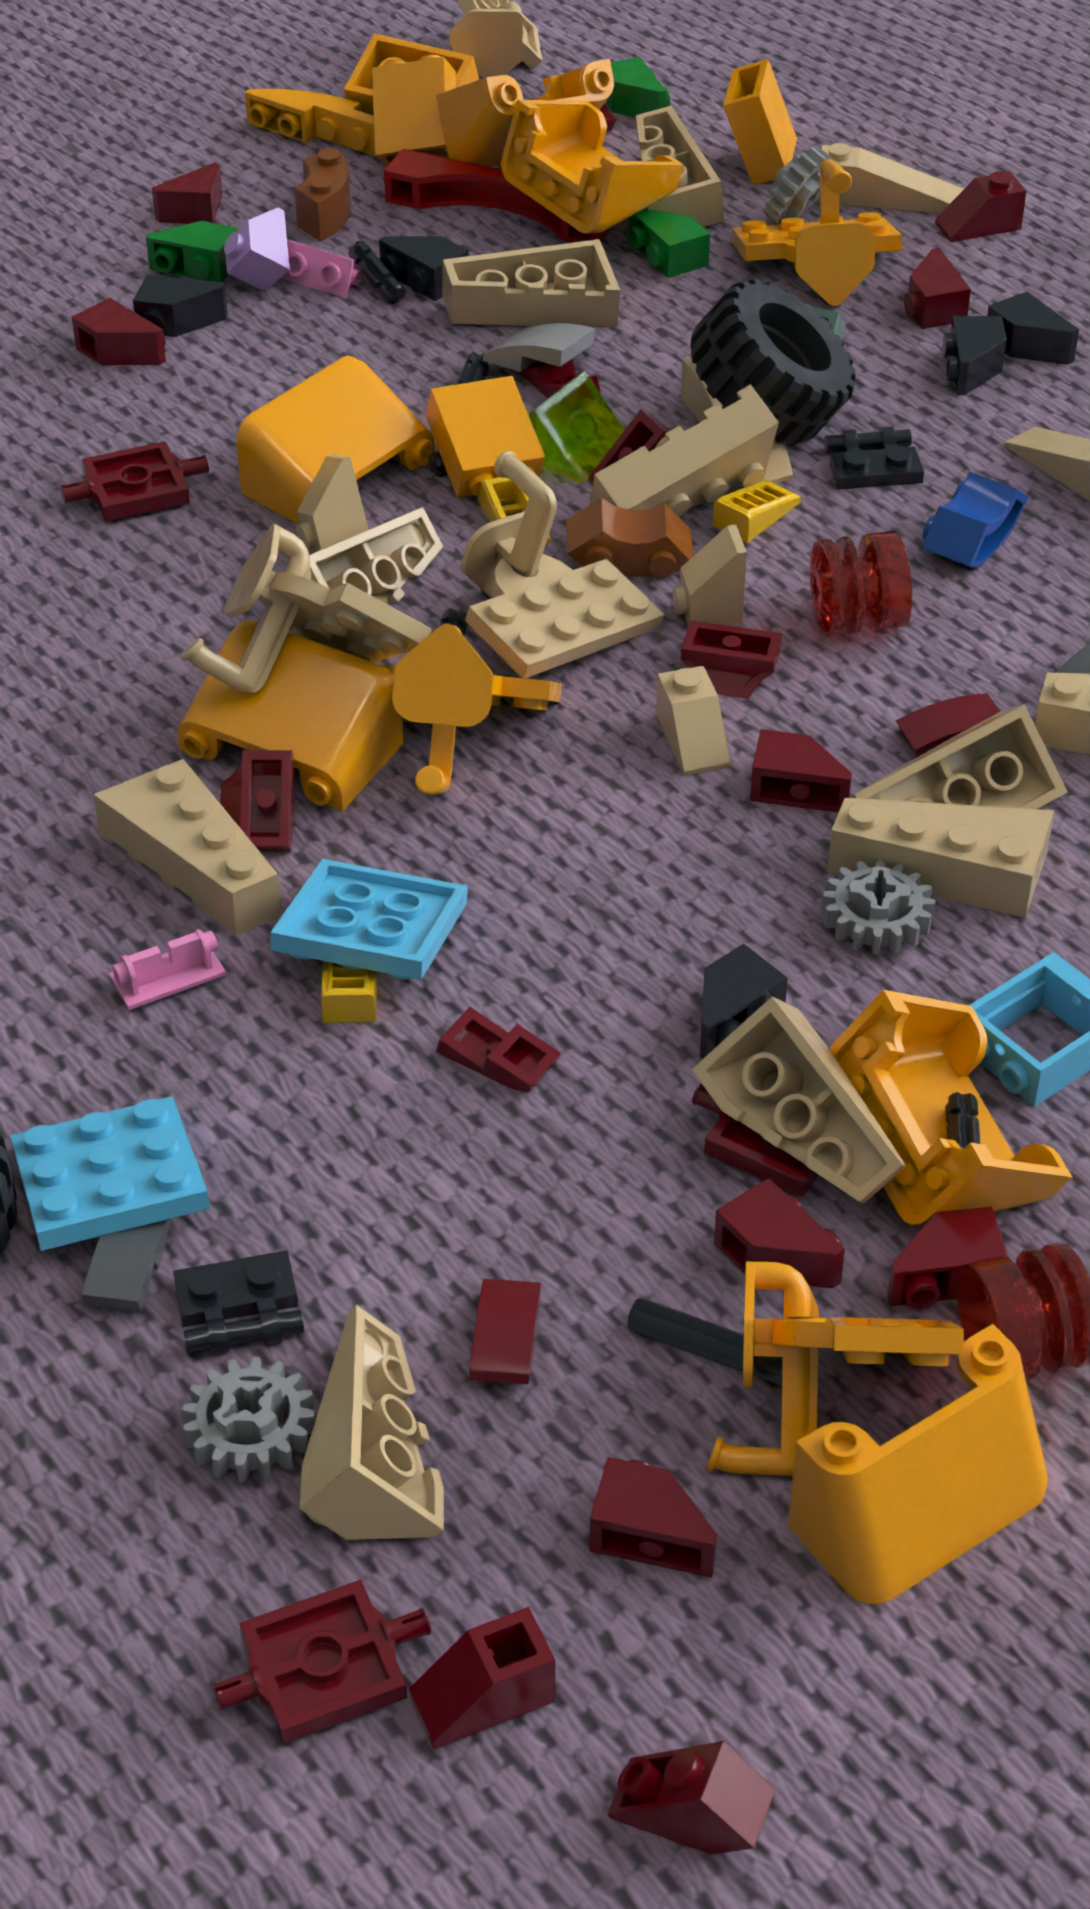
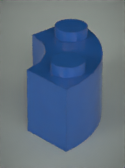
(974, 520)

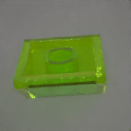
(575, 429)

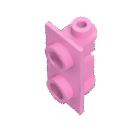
(321, 269)
(155, 975)

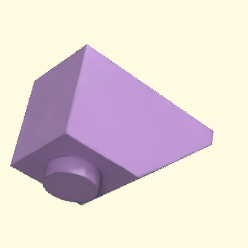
(259, 250)

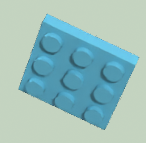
(369, 919)
(108, 1172)

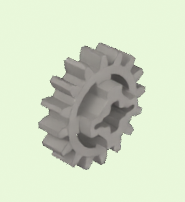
(795, 186)
(901, 911)
(248, 1419)

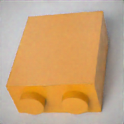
(408, 107)
(759, 121)
(476, 425)

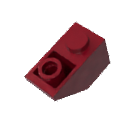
(118, 336)
(775, 1228)
(931, 1261)
(486, 1679)
(694, 1797)

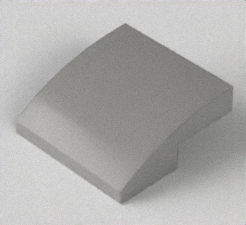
(545, 342)

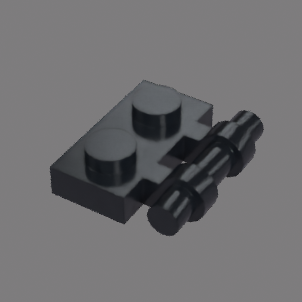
(885, 466)
(237, 1290)

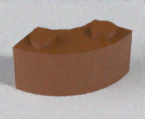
(324, 196)
(632, 540)

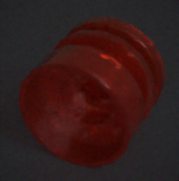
(861, 583)
(1034, 1303)

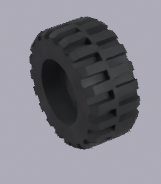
(778, 348)

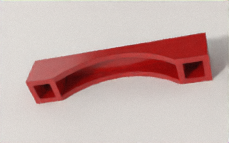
(435, 181)

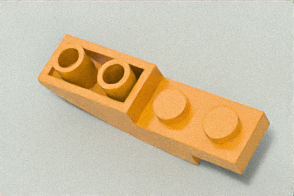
(311, 115)

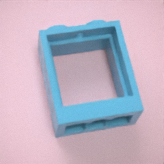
(1056, 987)

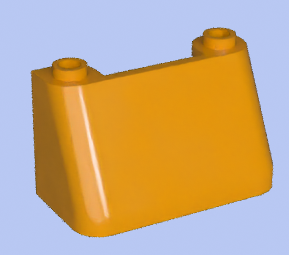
(481, 112)
(561, 164)
(331, 412)
(315, 702)
(905, 1063)
(931, 1492)

